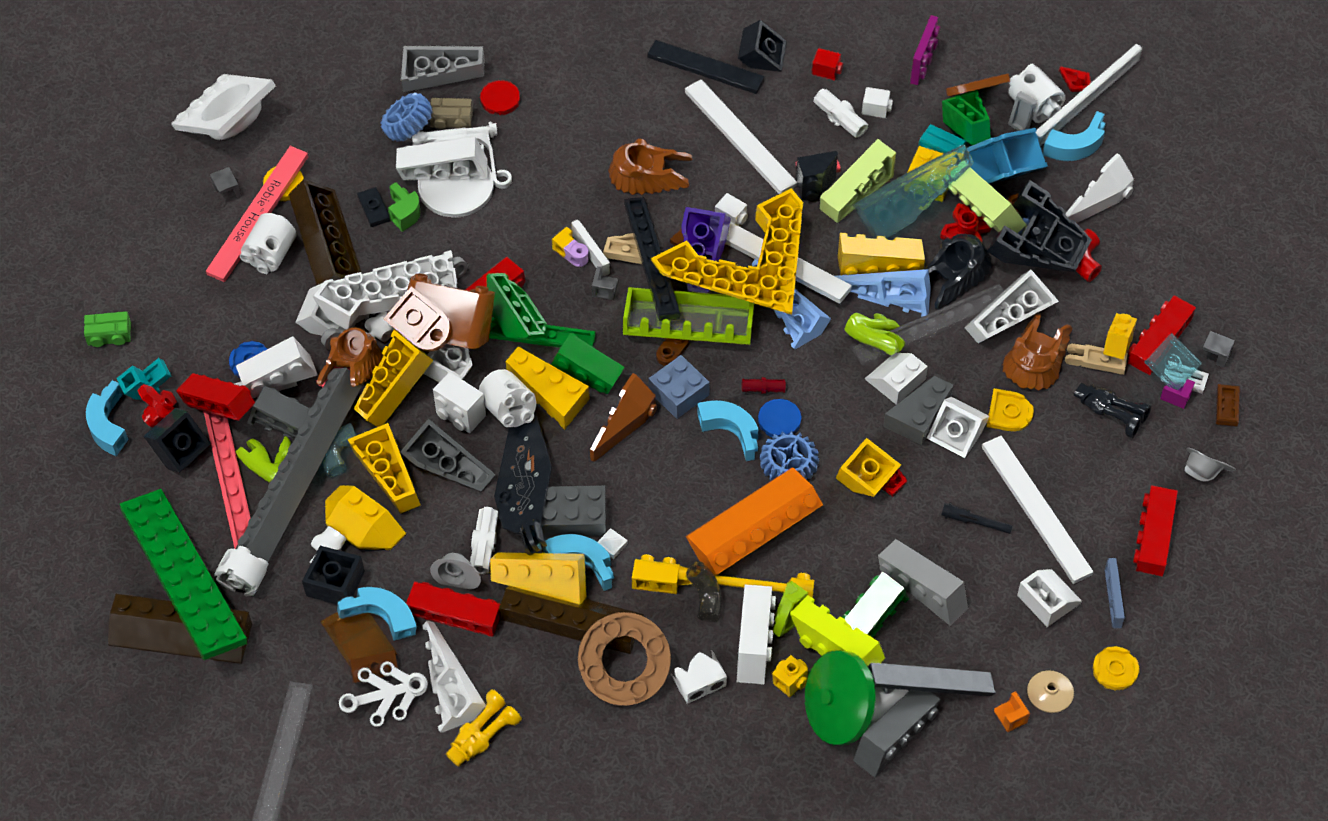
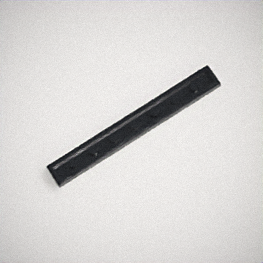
(648, 247)

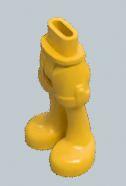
(471, 739)

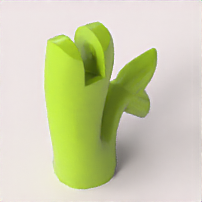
(871, 332)
(259, 460)

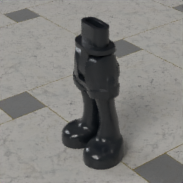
(1102, 401)

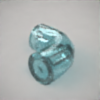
(333, 462)

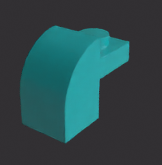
(134, 378)

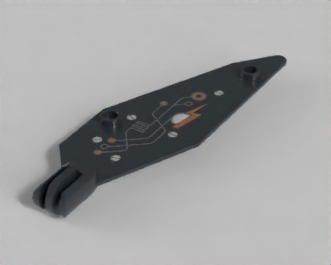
(524, 484)

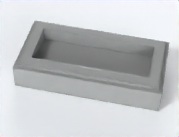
(1022, 112)

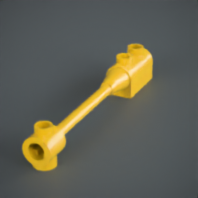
(667, 575)

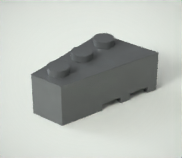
(918, 411)
(278, 412)

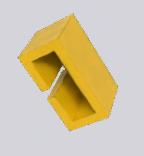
(1120, 336)

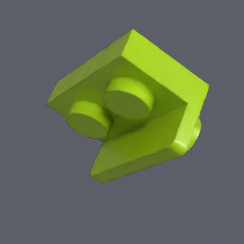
(791, 598)

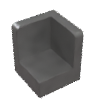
(225, 181)
(603, 286)
(1220, 346)

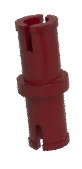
(763, 385)

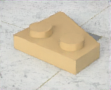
(622, 248)

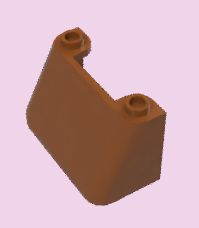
(467, 310)

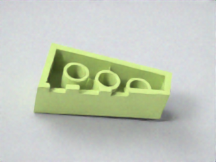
(860, 180)
(986, 202)

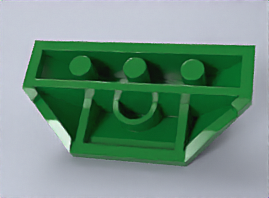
(514, 308)

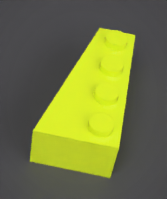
(827, 634)

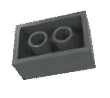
(575, 511)

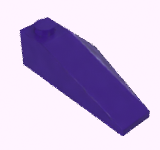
(706, 234)

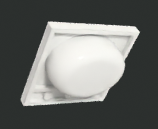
(225, 107)

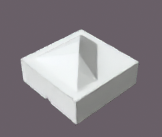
(613, 542)

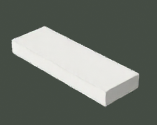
(594, 251)

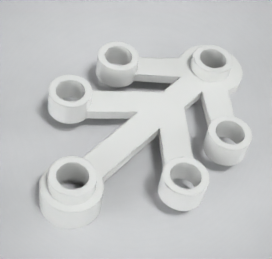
(387, 693)

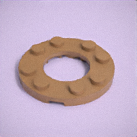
(591, 658)

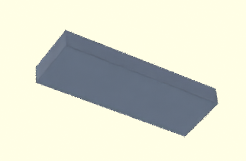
(1114, 593)

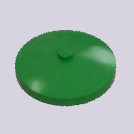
(840, 697)

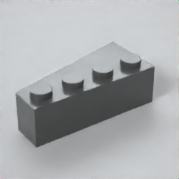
(895, 730)

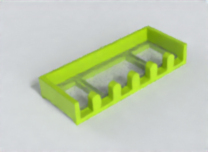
(701, 317)

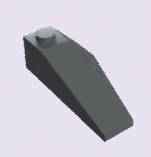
(442, 455)

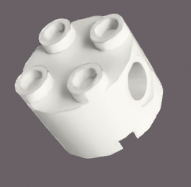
(241, 570)

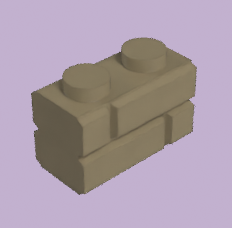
(451, 113)

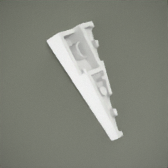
(456, 693)

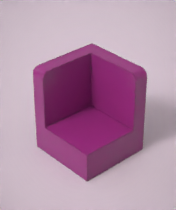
(1178, 397)

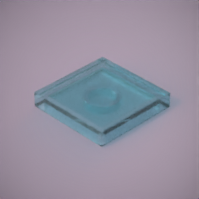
(1172, 362)

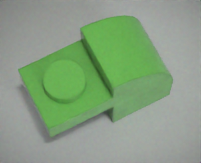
(406, 209)

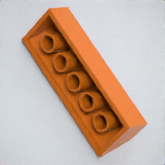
(754, 521)

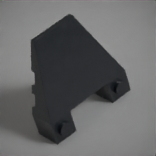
(1046, 240)

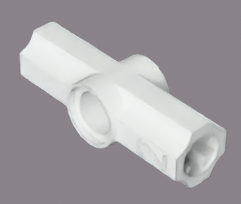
(841, 113)
(484, 539)

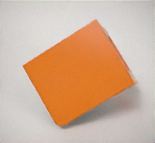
(1012, 713)

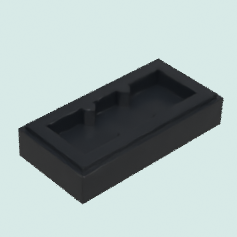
(373, 207)

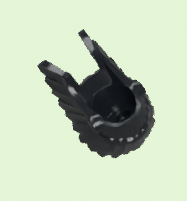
(962, 264)

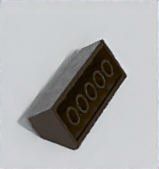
(323, 232)
(559, 615)
(157, 627)

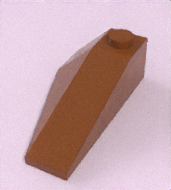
(633, 410)

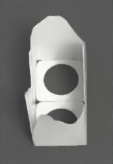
(701, 672)

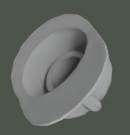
(1203, 467)
(455, 571)

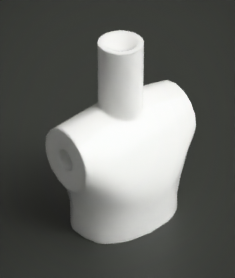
(379, 327)
(329, 538)

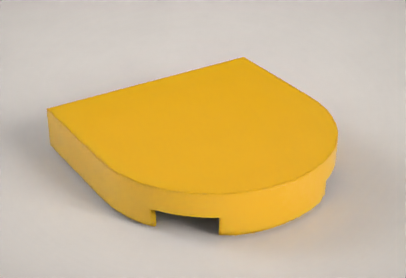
(1009, 411)

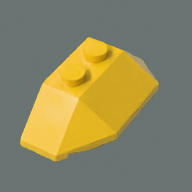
(361, 519)

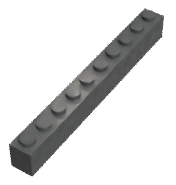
(299, 465)

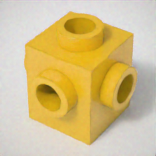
(790, 675)

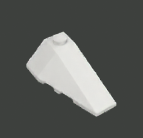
(1108, 190)

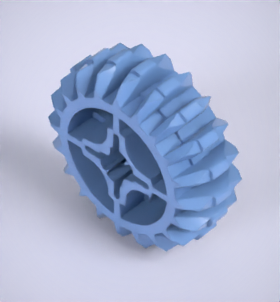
(406, 117)
(783, 448)

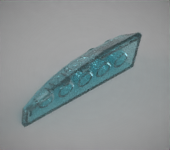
(912, 193)

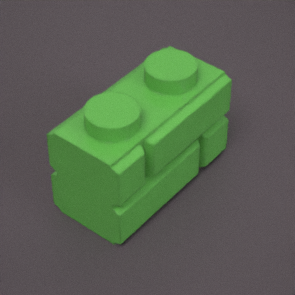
(107, 329)

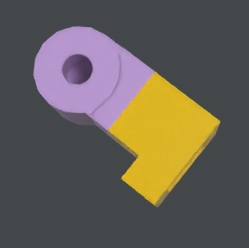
(569, 248)

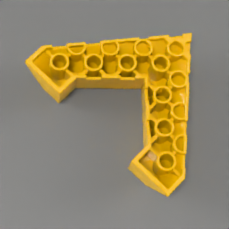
(770, 282)

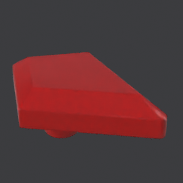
(1075, 79)
(895, 483)

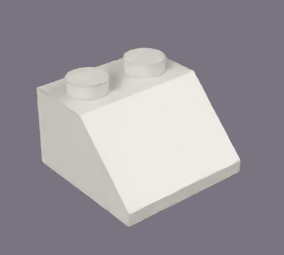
(312, 317)
(898, 376)
(957, 426)

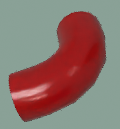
(1088, 267)

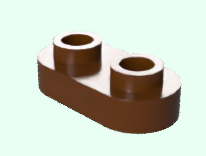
(672, 346)

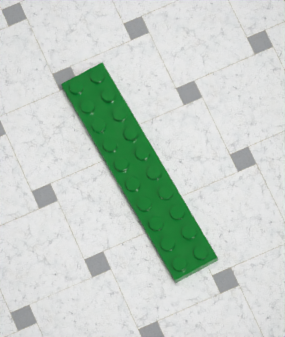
(183, 574)

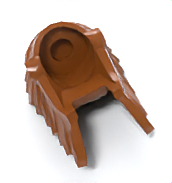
(640, 168)
(353, 350)
(1036, 357)

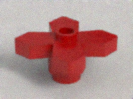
(966, 222)
(159, 404)

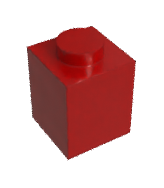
(827, 64)

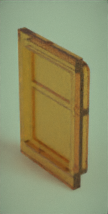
(356, 636)

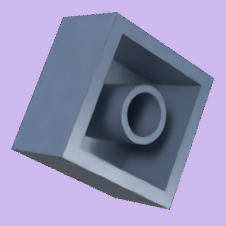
(679, 386)

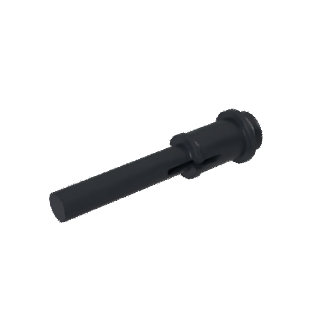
(954, 513)

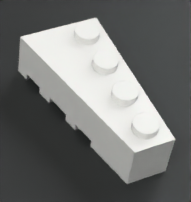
(442, 159)
(1014, 305)
(755, 634)

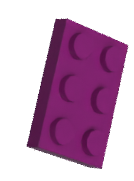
(923, 53)

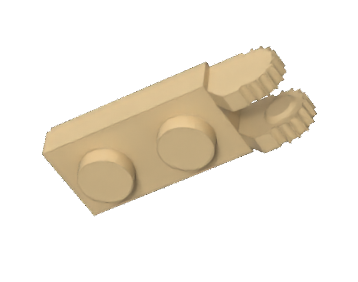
(1094, 358)

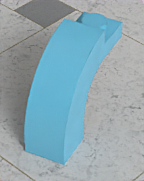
(1076, 146)
(733, 418)
(106, 434)
(595, 554)
(385, 605)

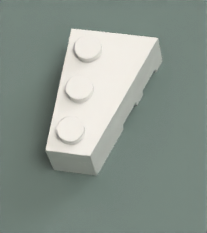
(277, 366)

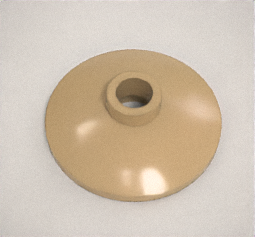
(1050, 700)

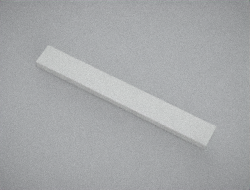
(1091, 92)
(740, 137)
(805, 273)
(1037, 510)

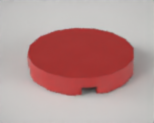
(500, 97)

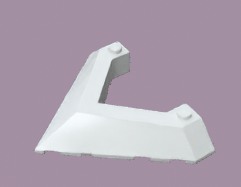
(381, 290)

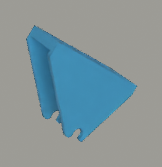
(1007, 156)

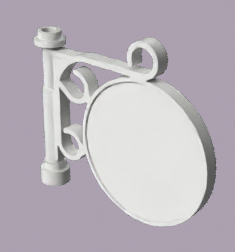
(455, 195)

